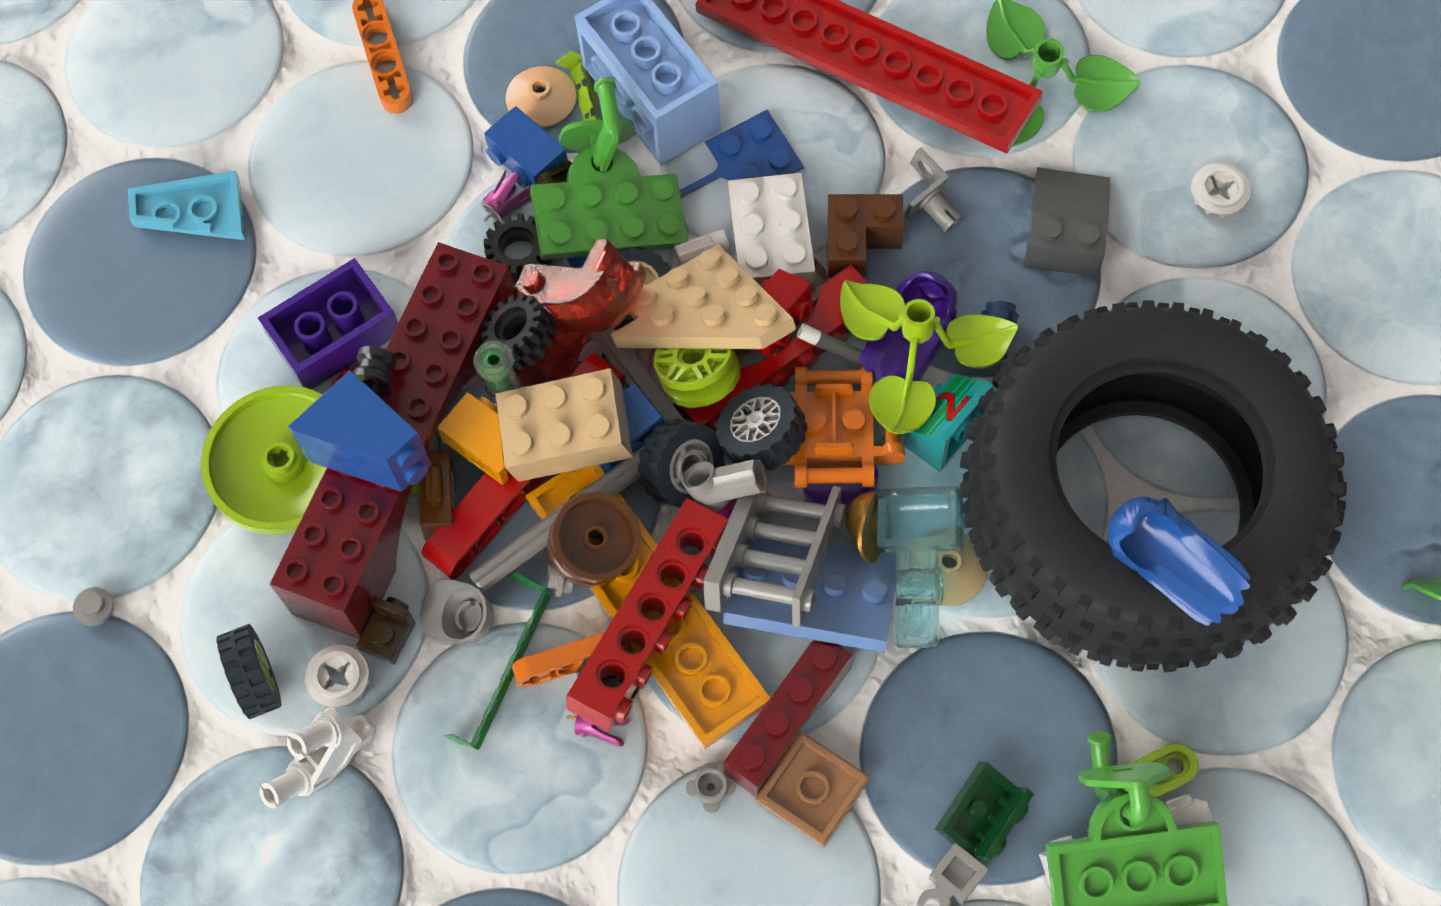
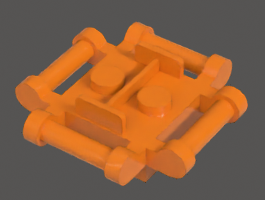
(839, 430)

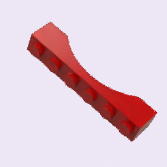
(797, 353)

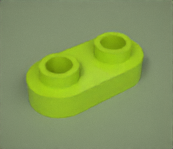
(1172, 752)

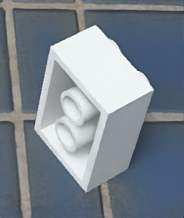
(771, 226)

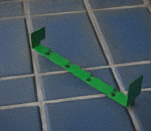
(518, 654)

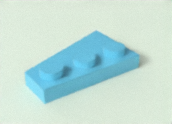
(191, 205)

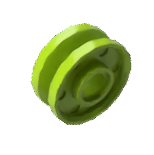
(697, 375)

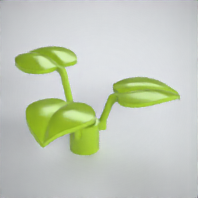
(908, 404)

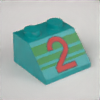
(946, 428)

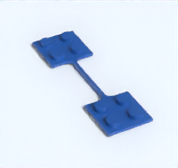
(743, 152)

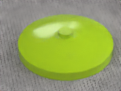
(256, 464)

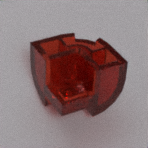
(598, 294)

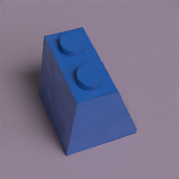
(361, 436)

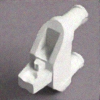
(319, 755)

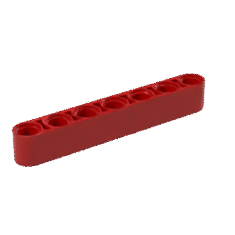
(488, 508)

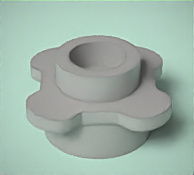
(710, 775)

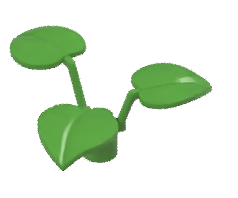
(1099, 79)

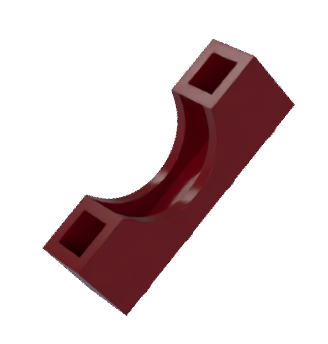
(786, 713)

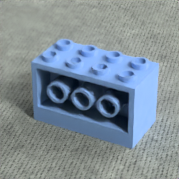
(655, 74)

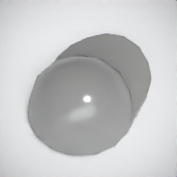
(456, 612)

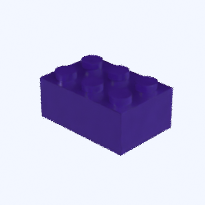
(328, 323)

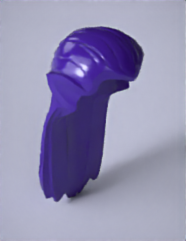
(891, 353)

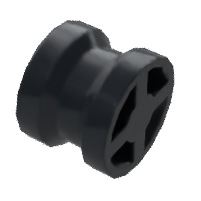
(375, 367)

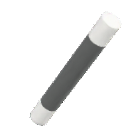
(829, 344)

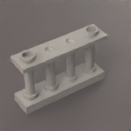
(745, 526)

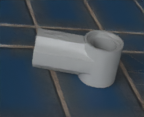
(717, 486)

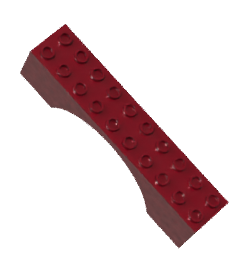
(353, 526)

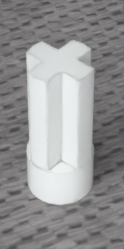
(694, 247)

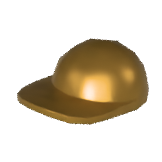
(863, 523)

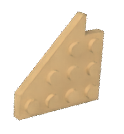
(704, 307)

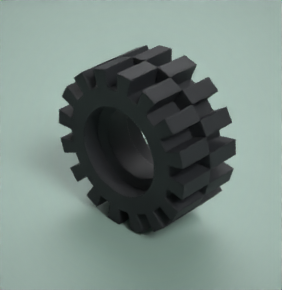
(511, 232)
(532, 339)

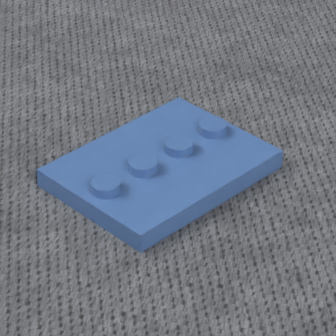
(850, 603)

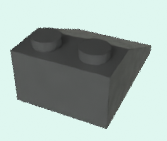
(1068, 222)

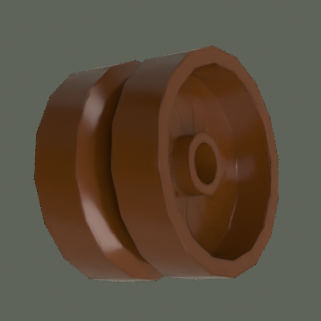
(603, 518)

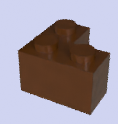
(860, 224)

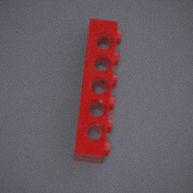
(605, 705)

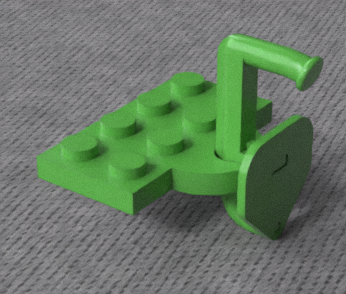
(604, 203)
(1137, 860)

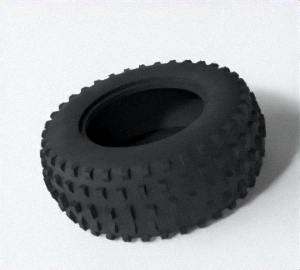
(1174, 370)

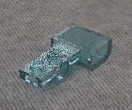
(916, 527)

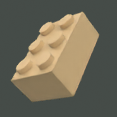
(563, 425)

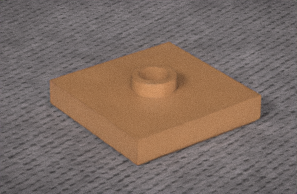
(812, 789)

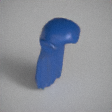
(1177, 558)

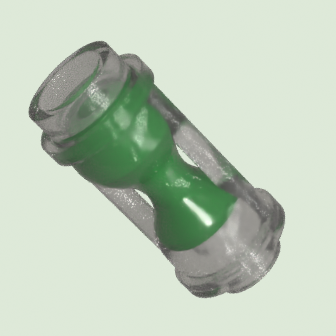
(496, 367)

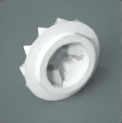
(1221, 176)
(336, 658)

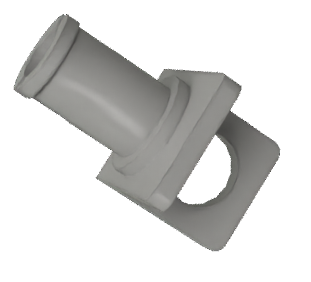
(930, 198)

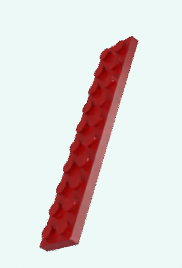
(888, 63)

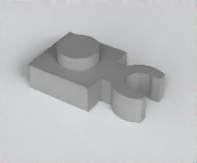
(955, 877)

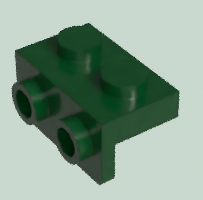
(984, 813)

